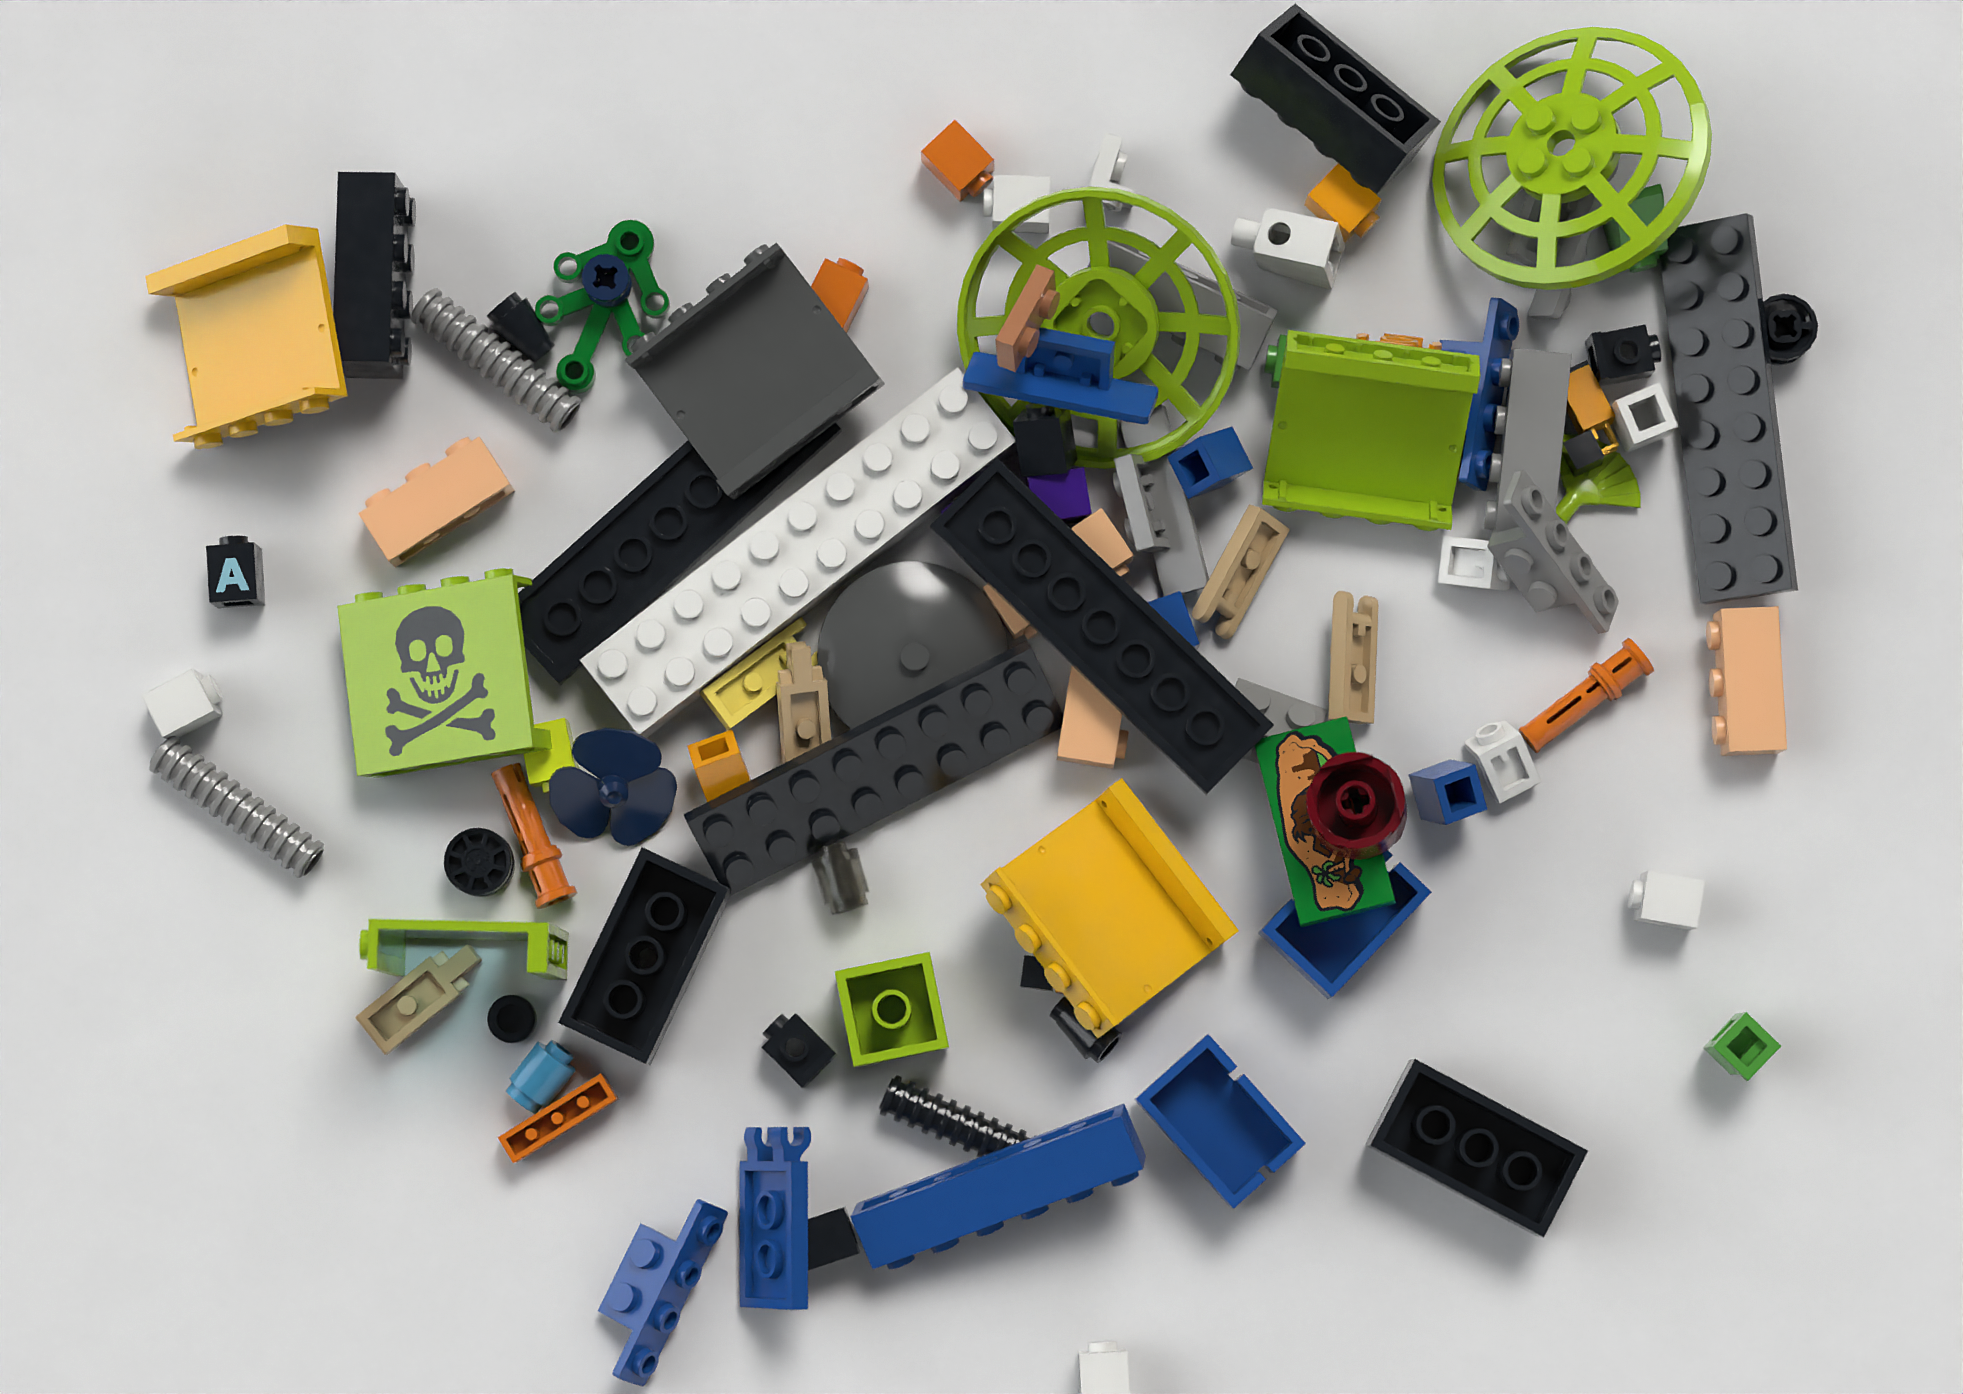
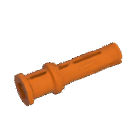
(1603, 683)
(539, 856)

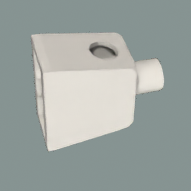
(1311, 248)

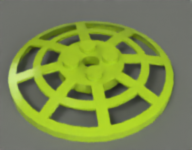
(1582, 168)
(1121, 297)

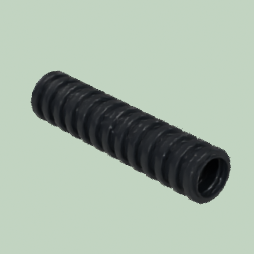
(947, 1119)

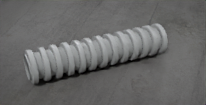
(495, 360)
(236, 806)

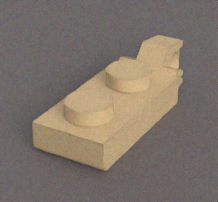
(802, 703)
(417, 998)

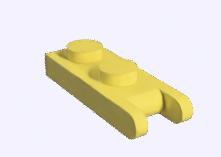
(751, 680)

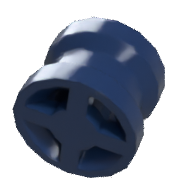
(612, 288)

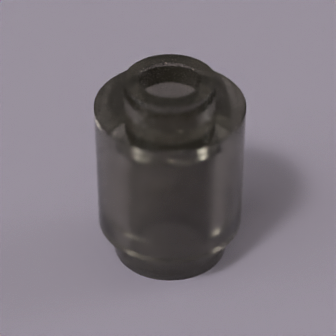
(841, 878)

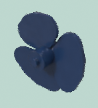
(626, 782)

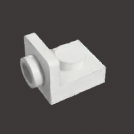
(1110, 166)
(1471, 564)
(1503, 760)

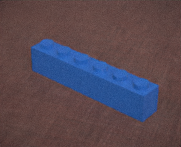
(999, 1187)

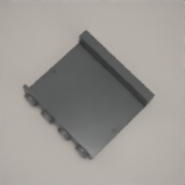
(754, 369)

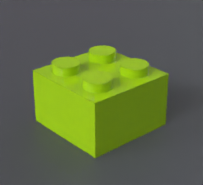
(891, 1009)

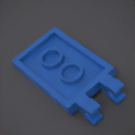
(774, 1220)

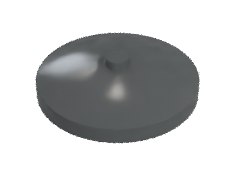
(902, 636)

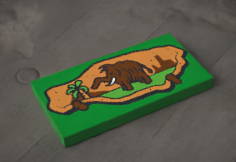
(1320, 882)

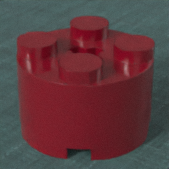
(1330, 797)

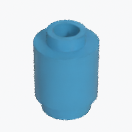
(541, 1076)

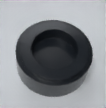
(512, 1019)

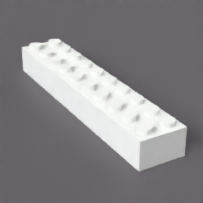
(799, 553)

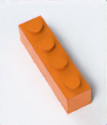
(558, 1118)

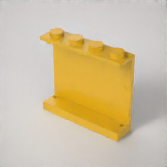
(255, 333)
(1108, 908)

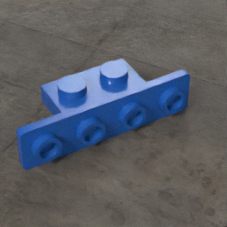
(1499, 333)
(1065, 374)
(655, 1286)

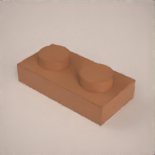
(1021, 328)

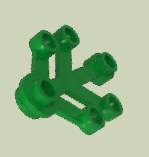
(599, 316)

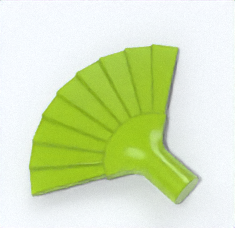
(1607, 484)

